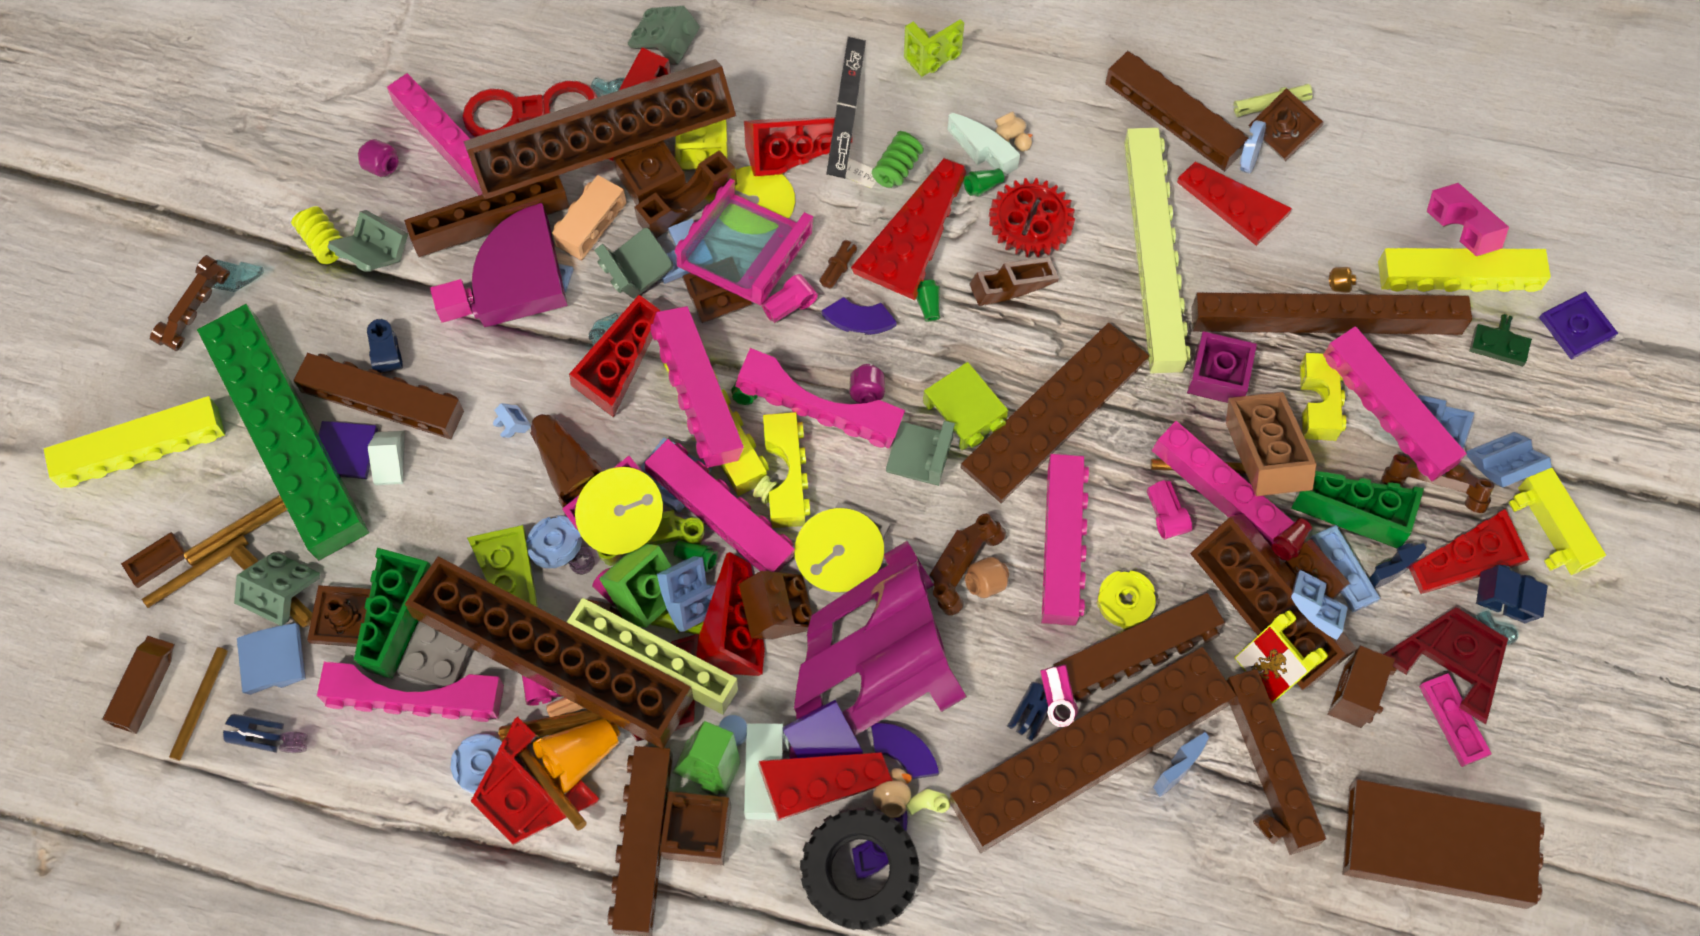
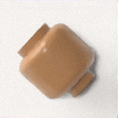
(987, 577)

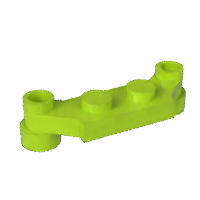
(670, 529)

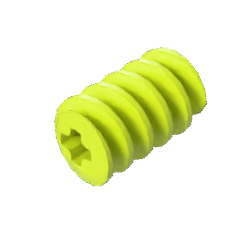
(316, 232)

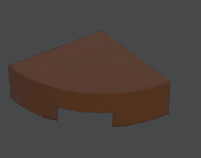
(1270, 827)

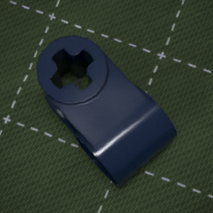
(384, 349)

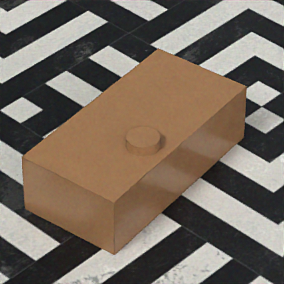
(1270, 444)

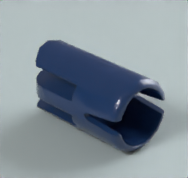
(1036, 703)
(247, 730)

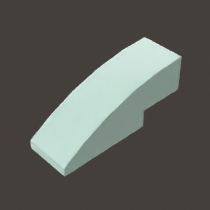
(983, 144)

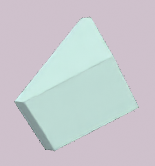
(387, 457)

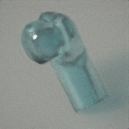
(606, 87)
(601, 327)
(1509, 632)

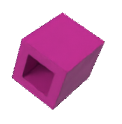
(452, 300)

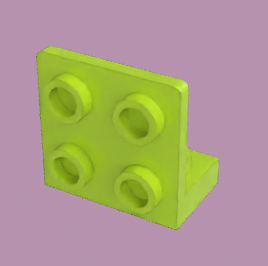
(930, 53)

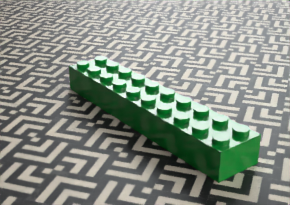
(283, 432)

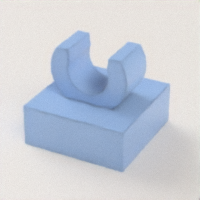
(512, 419)

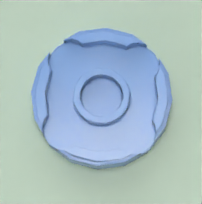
(1252, 146)
(553, 542)
(473, 759)

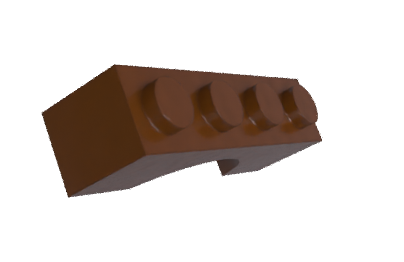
(664, 211)

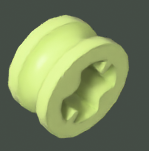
(763, 488)

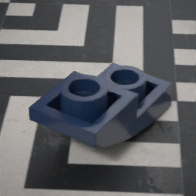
(1399, 564)

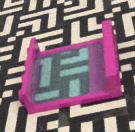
(742, 245)

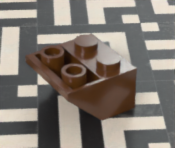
(775, 604)

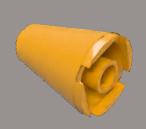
(576, 751)

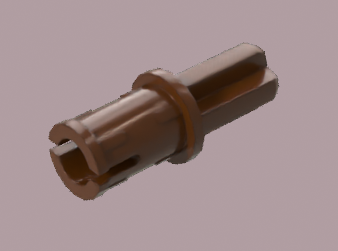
(837, 264)

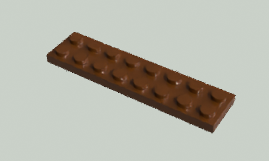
(1054, 412)

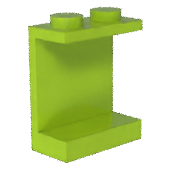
(968, 403)

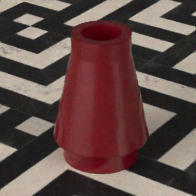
(1290, 541)

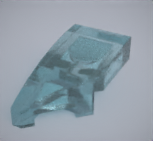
(239, 275)

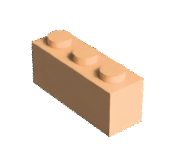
(589, 217)

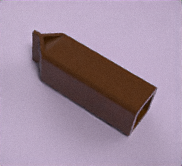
(139, 685)

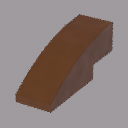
(1013, 280)

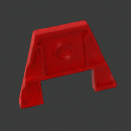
(514, 798)

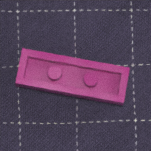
(1455, 723)

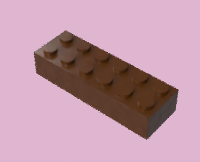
(1262, 588)

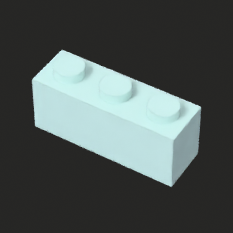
(762, 744)

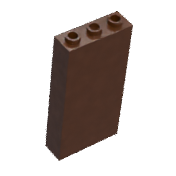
(1443, 844)

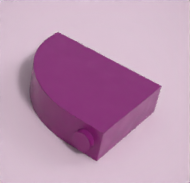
(517, 270)

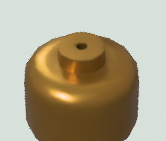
(1341, 279)

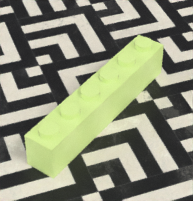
(708, 684)

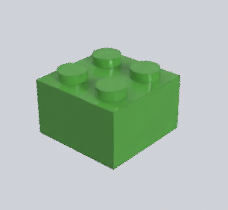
(635, 584)

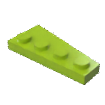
(506, 561)

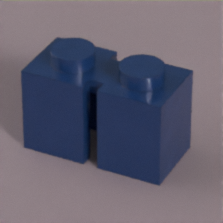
(1521, 594)

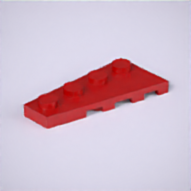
(1471, 553)
(818, 781)

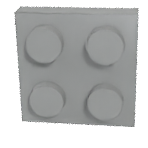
(433, 657)

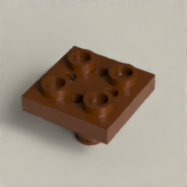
(1280, 119)
(1318, 565)
(332, 603)

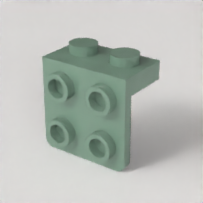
(666, 28)
(372, 244)
(635, 263)

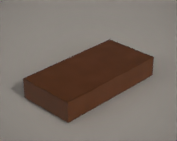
(154, 560)

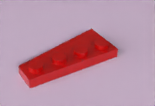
(1237, 204)

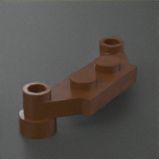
(185, 311)
(1456, 479)
(958, 557)

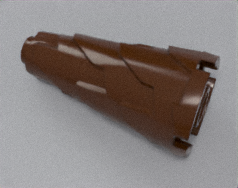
(563, 458)

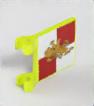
(1277, 658)

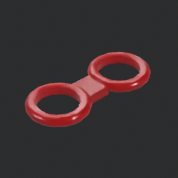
(523, 107)

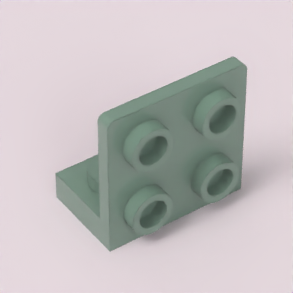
(920, 452)
(271, 584)

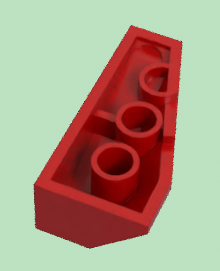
(786, 143)
(725, 630)

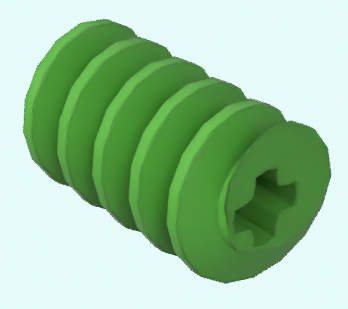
(897, 160)

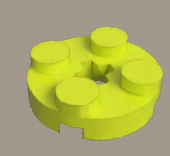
(1126, 583)

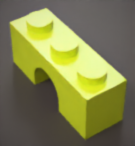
(1322, 419)

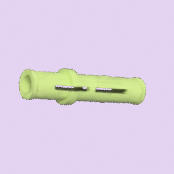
(1260, 102)

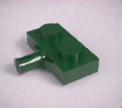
(1501, 343)

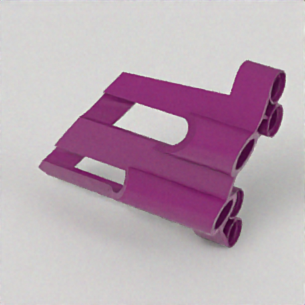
(894, 653)

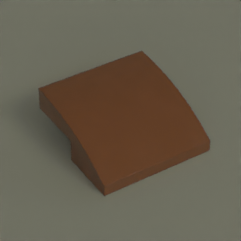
(712, 300)

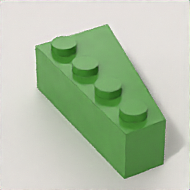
(709, 759)

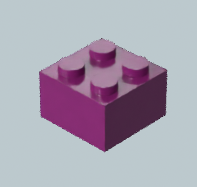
(1221, 367)

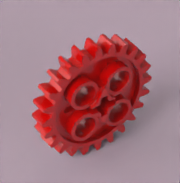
(1054, 225)

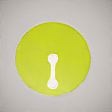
(767, 191)
(619, 510)
(838, 549)

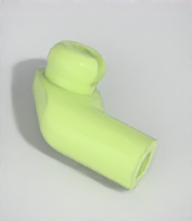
(930, 800)

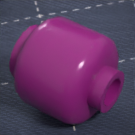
(378, 158)
(867, 384)

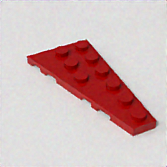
(910, 239)

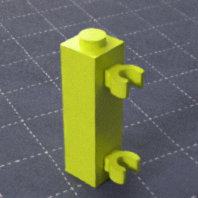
(1561, 522)

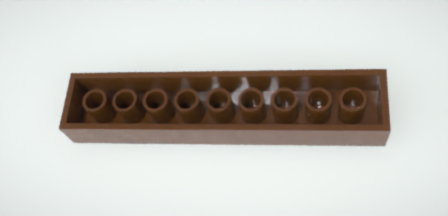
(600, 128)
(550, 652)
(1091, 749)

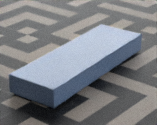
(1360, 591)

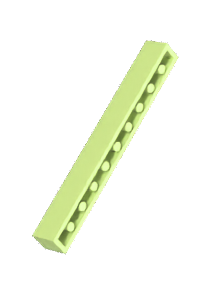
(1155, 251)

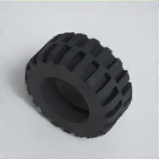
(817, 869)

